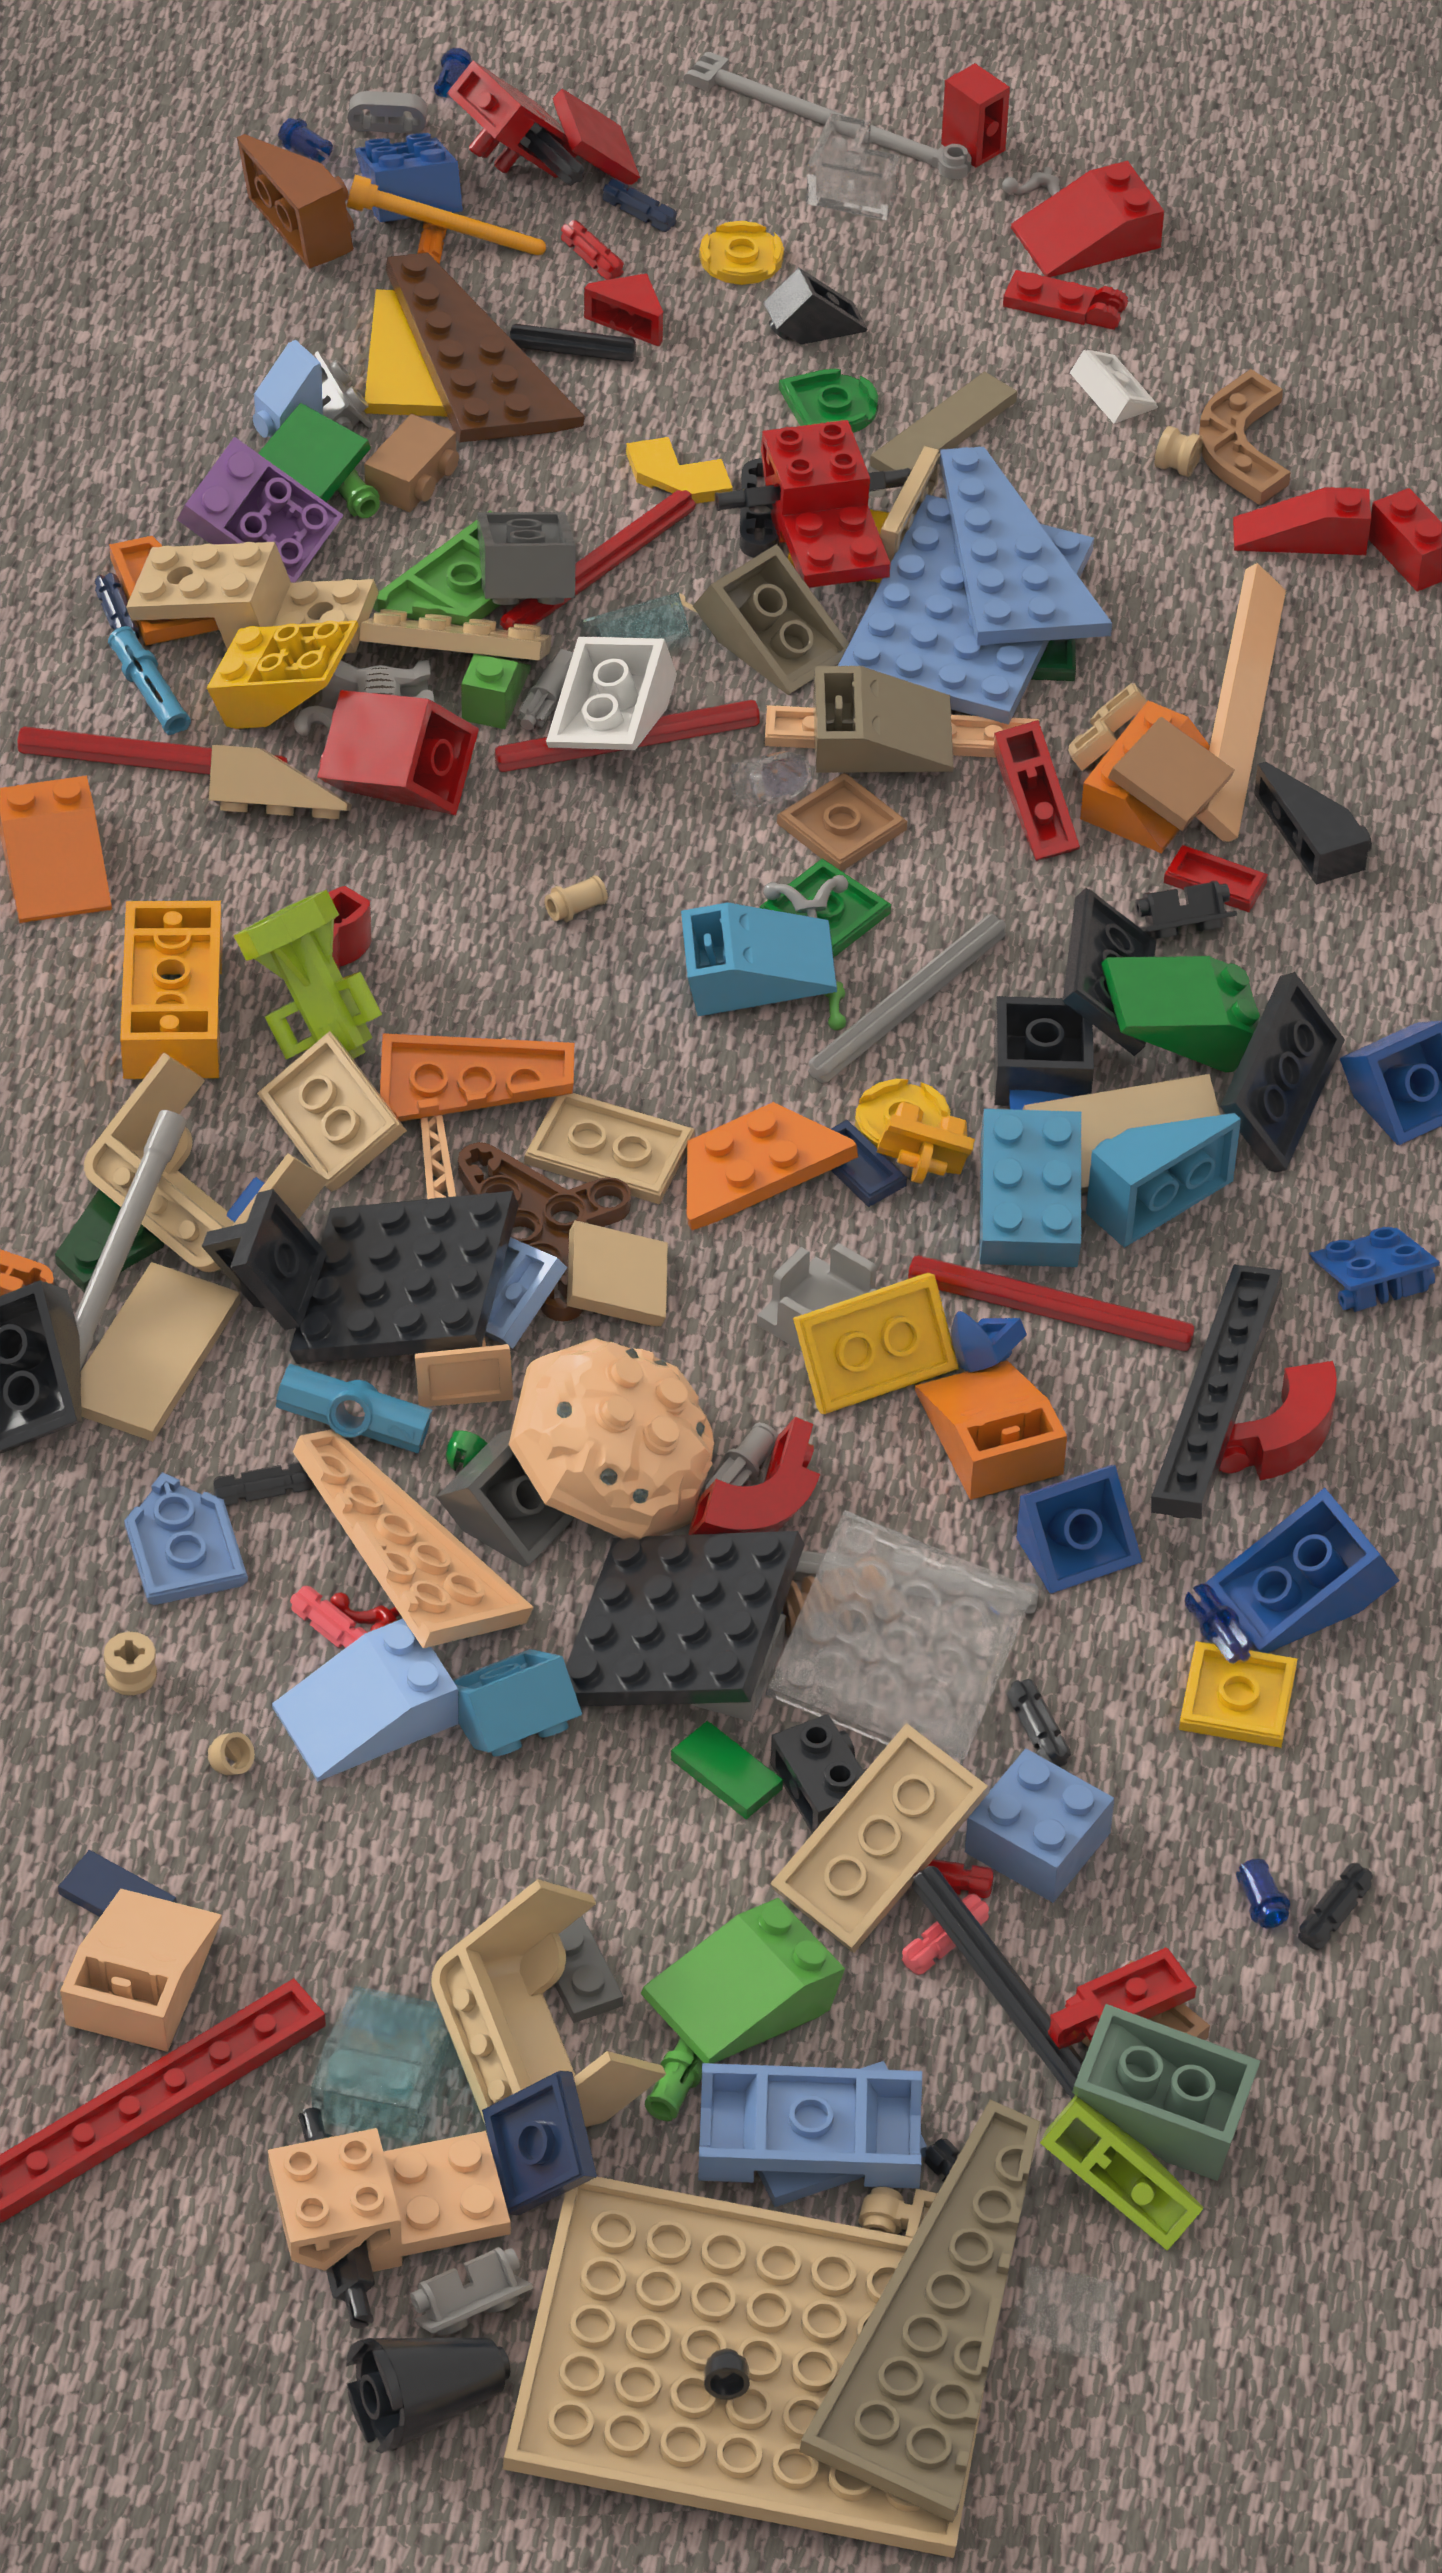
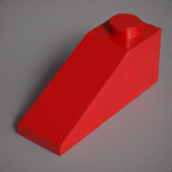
(1312, 523)
(1035, 790)

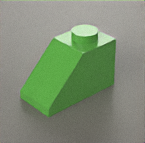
(492, 690)

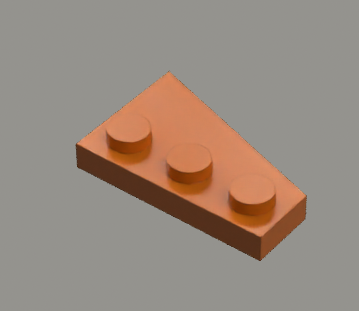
(128, 562)

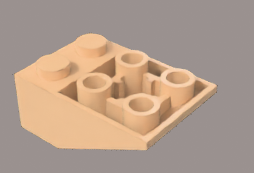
(138, 1969)

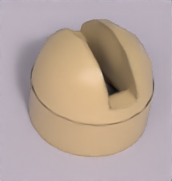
(235, 1747)

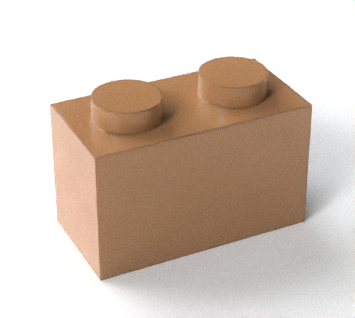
(412, 462)

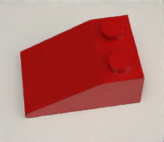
(1092, 221)

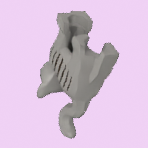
(370, 680)

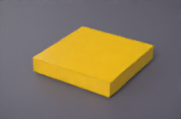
(1238, 1699)

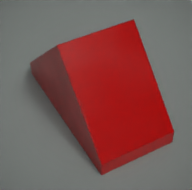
(626, 306)

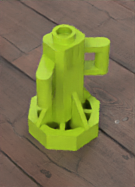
(299, 949)

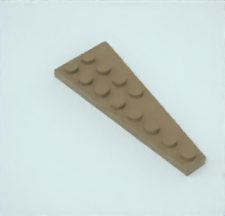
(919, 2368)

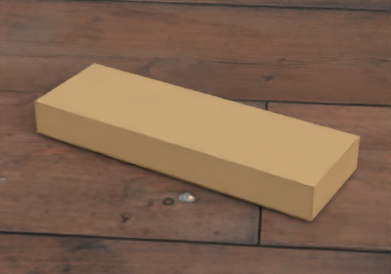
(920, 482)

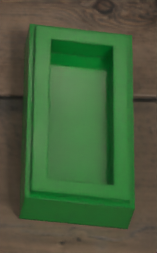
(726, 1769)

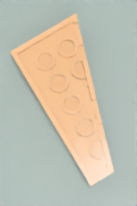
(420, 1564)

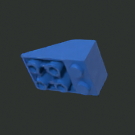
(413, 170)

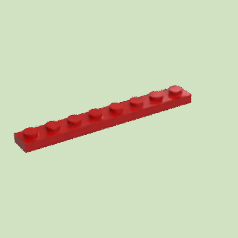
(155, 2095)

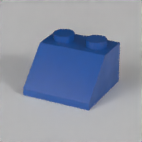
(1400, 1080)

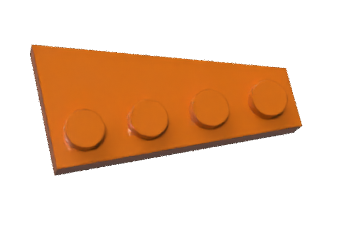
(459, 1074)

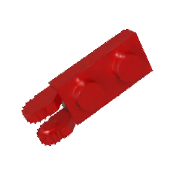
(1065, 300)

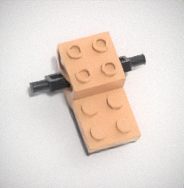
(365, 2207)

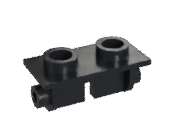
(1202, 907)

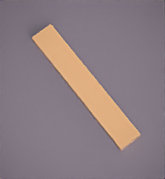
(970, 734)

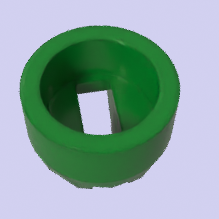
(463, 1444)

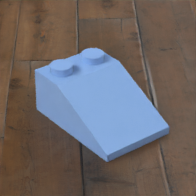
(369, 1701)

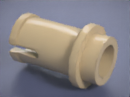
(576, 898)

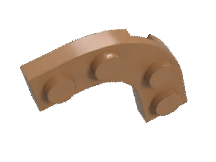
(1226, 445)

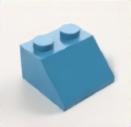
(515, 1700)

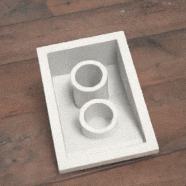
(612, 693)

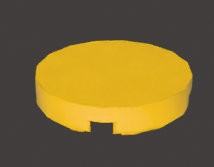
(741, 263)
(884, 1098)

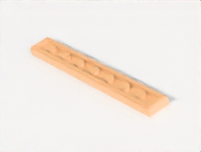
(1243, 696)

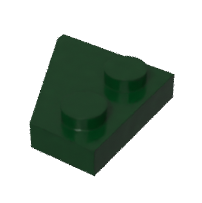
(86, 1241)

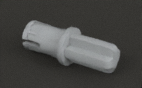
(744, 1461)

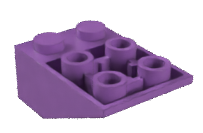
(257, 502)

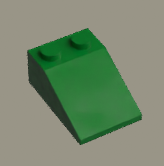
(1185, 1006)

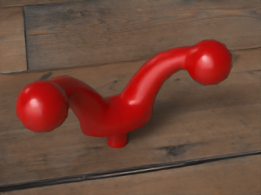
(378, 1616)

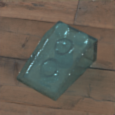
(381, 2064)

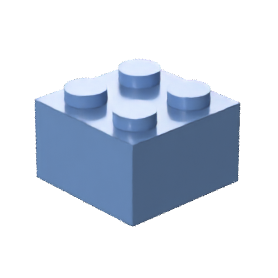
(1039, 1825)

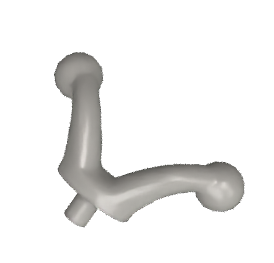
(1038, 179)
(838, 884)

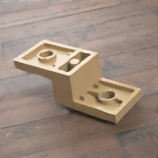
(242, 589)

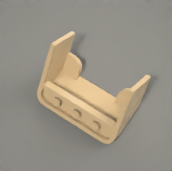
(179, 1209)
(498, 2014)

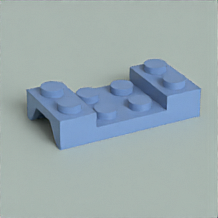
(810, 2123)

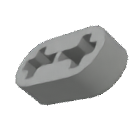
(387, 112)

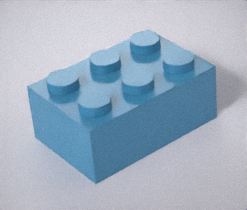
(1030, 1188)

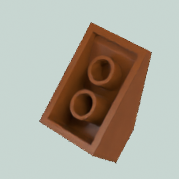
(298, 200)

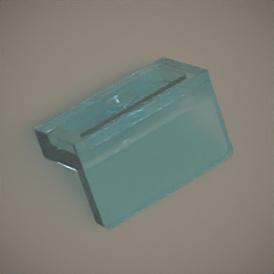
(653, 618)

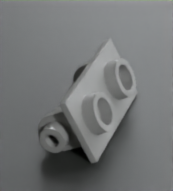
(340, 401)
(490, 2288)

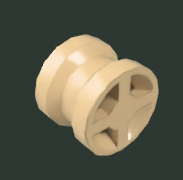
(1178, 451)
(130, 1663)

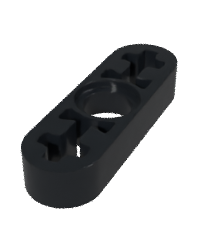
(751, 520)

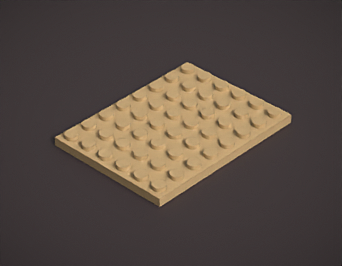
(621, 2342)

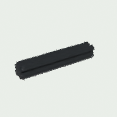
(573, 342)

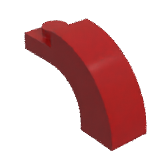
(1293, 1431)
(766, 1505)

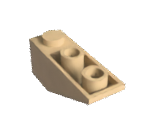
(259, 777)

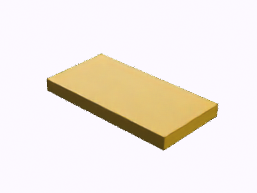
(396, 370)

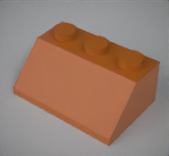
(1113, 807)

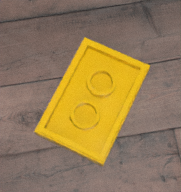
(876, 1343)

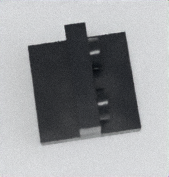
(270, 1259)

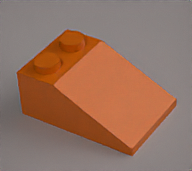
(53, 849)

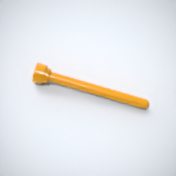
(367, 195)

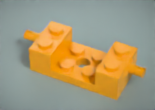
(175, 1014)

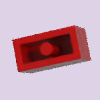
(976, 113)
(1408, 537)

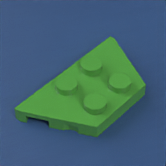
(442, 583)

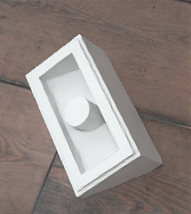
(1111, 386)

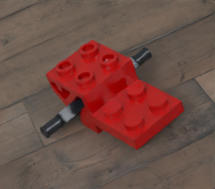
(821, 502)

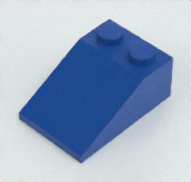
(1303, 1575)

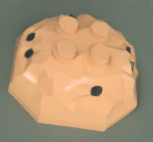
(613, 1438)

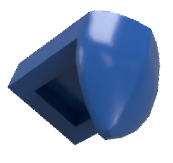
(984, 1342)

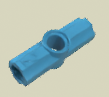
(324, 1397)

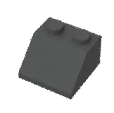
(500, 1504)

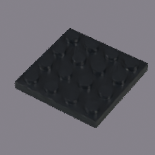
(406, 1277)
(683, 1618)

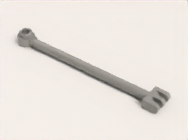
(951, 161)

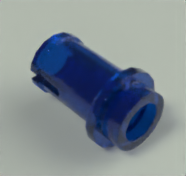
(453, 65)
(297, 136)
(1267, 1903)

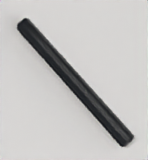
(996, 1974)

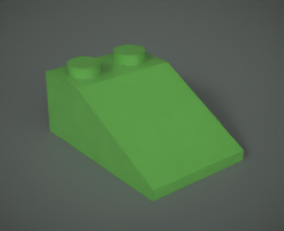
(746, 1983)

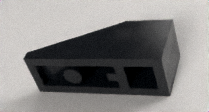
(1313, 825)

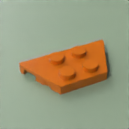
(757, 1160)

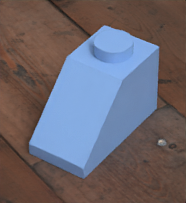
(291, 381)

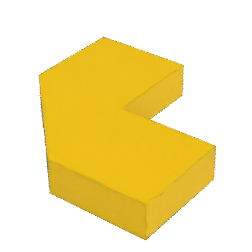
(657, 465)

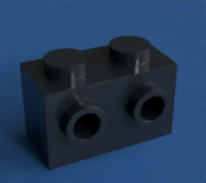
(815, 1766)

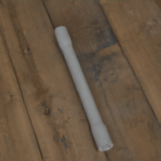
(157, 1153)

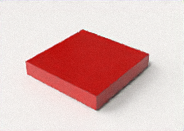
(595, 137)

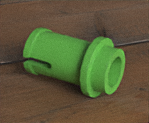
(360, 498)

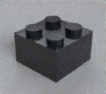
(1041, 1048)

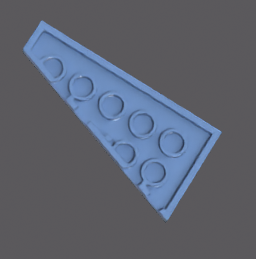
(1009, 564)

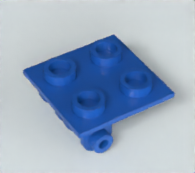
(1377, 1265)

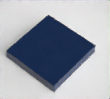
(539, 2142)

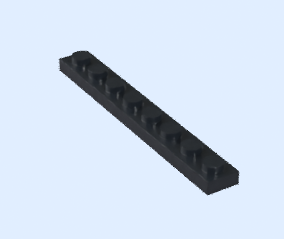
(1216, 1392)

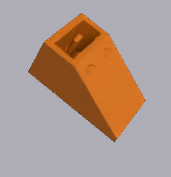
(995, 1428)

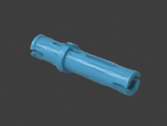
(129, 650)

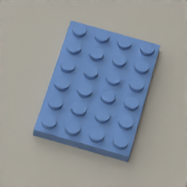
(924, 626)

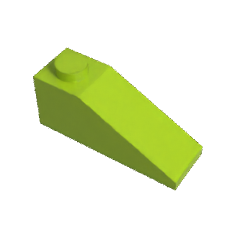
(1121, 2171)

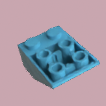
(754, 957)

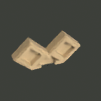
(1105, 722)

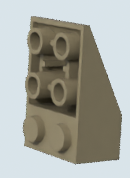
(879, 723)

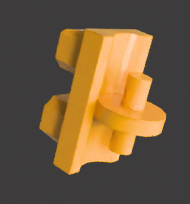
(924, 1146)

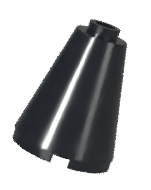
(420, 2384)

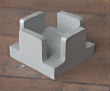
(809, 1286)

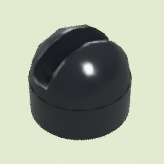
(726, 2374)

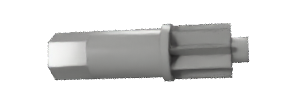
(545, 694)

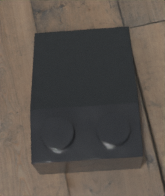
(38, 1364)

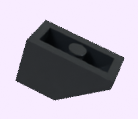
(811, 310)

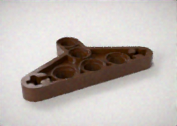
(538, 1202)

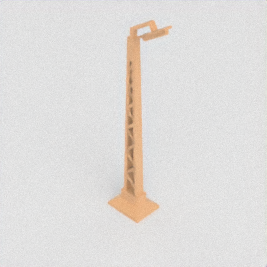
(467, 1373)

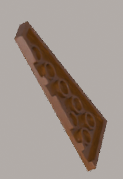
(475, 366)

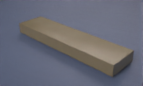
(947, 423)

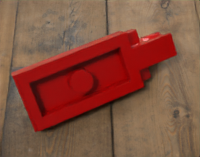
(1141, 1988)

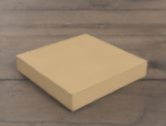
(617, 1274)

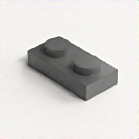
(586, 1981)

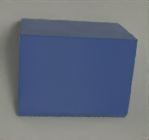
(1077, 1529)

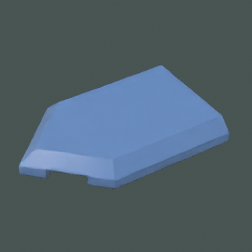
(183, 1543)

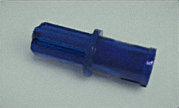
(1219, 1624)

